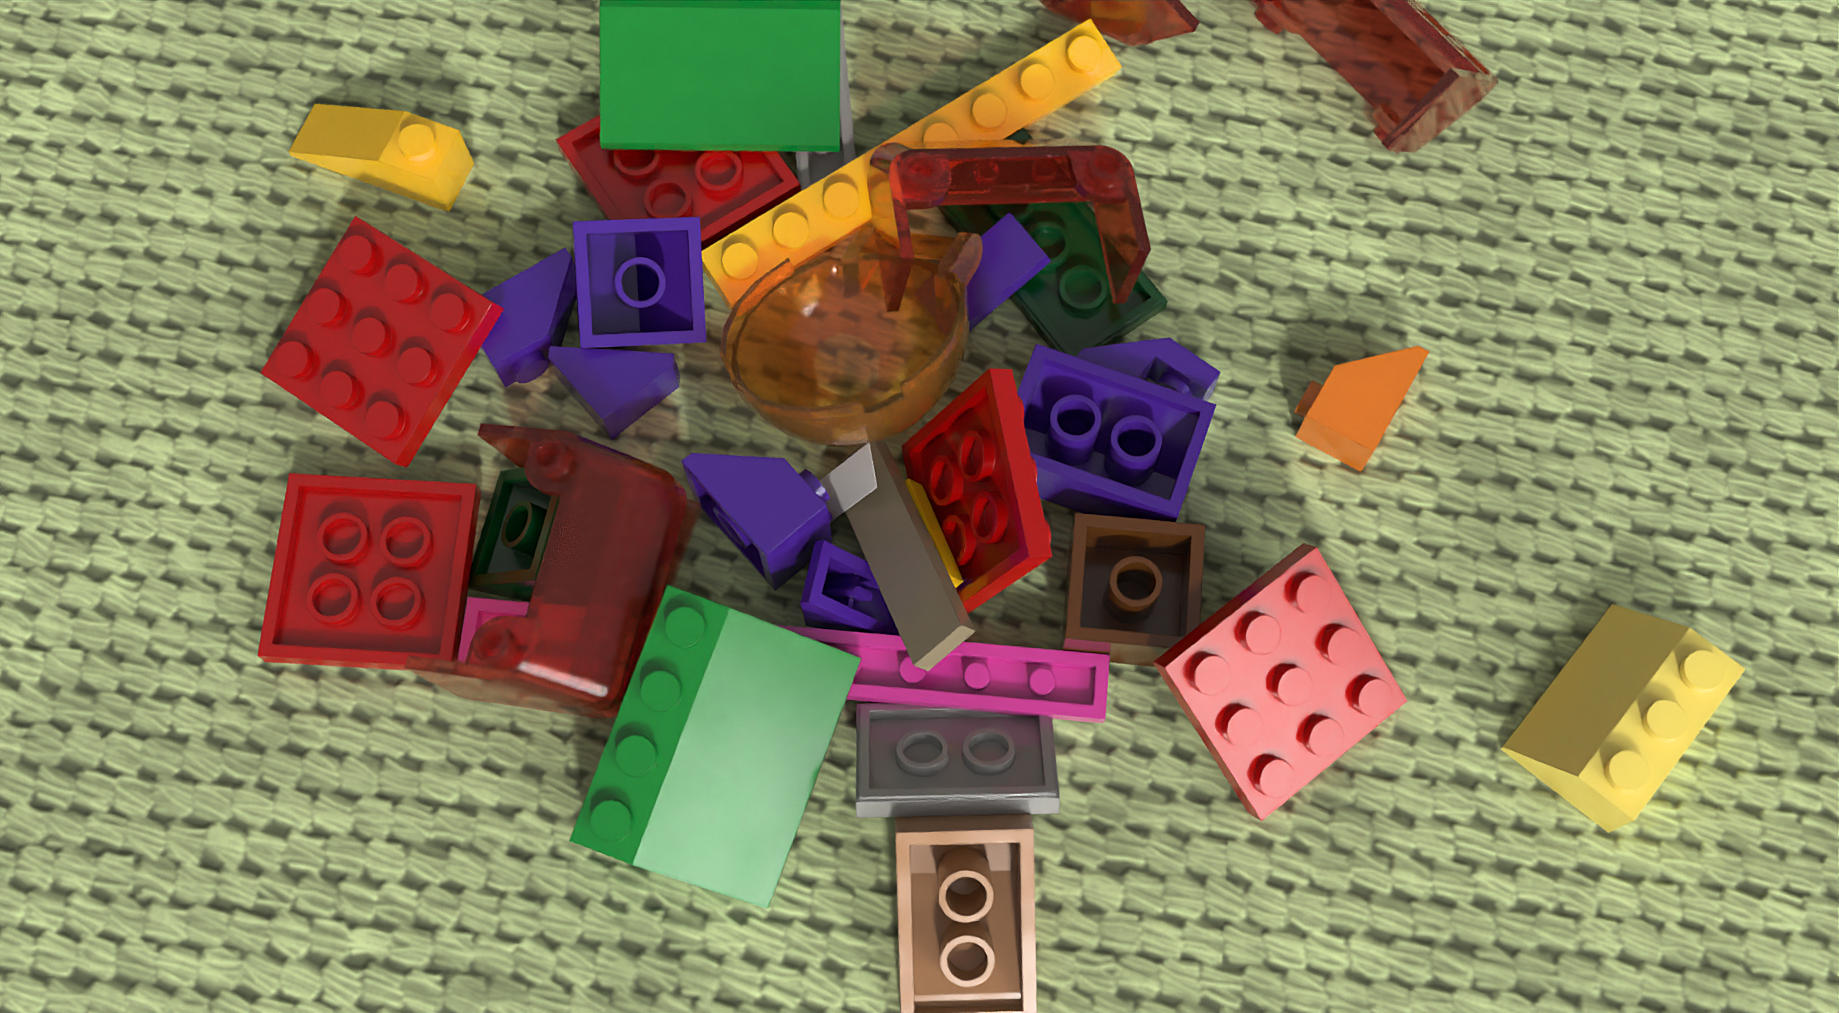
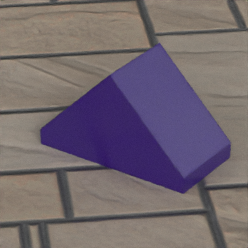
(615, 384)
(843, 594)

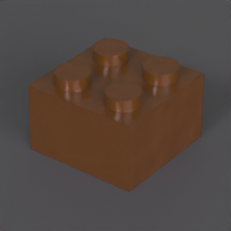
(1131, 586)

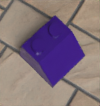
(639, 282)
(762, 509)

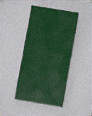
(1072, 294)

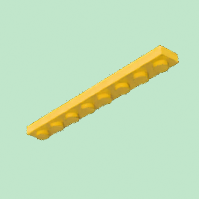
(841, 203)

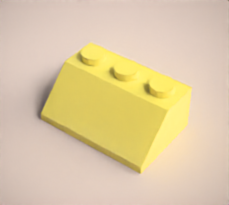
(1622, 713)

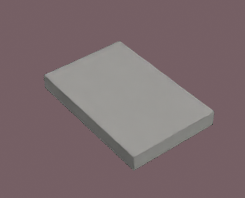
(952, 762)

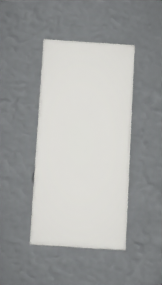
(850, 482)

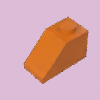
(1357, 404)

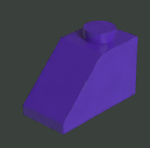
(533, 318)

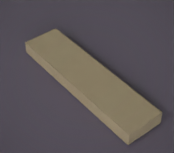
(908, 566)

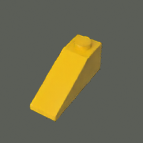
(387, 151)

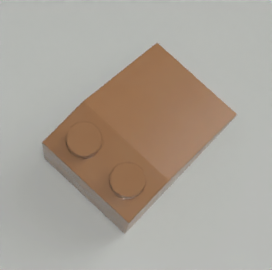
(966, 913)

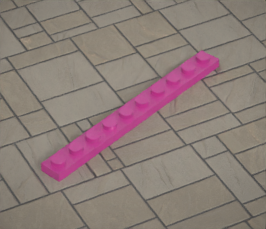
(968, 678)

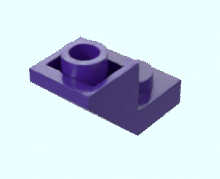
(1160, 361)

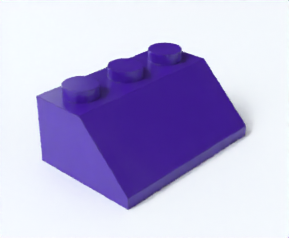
(1110, 437)

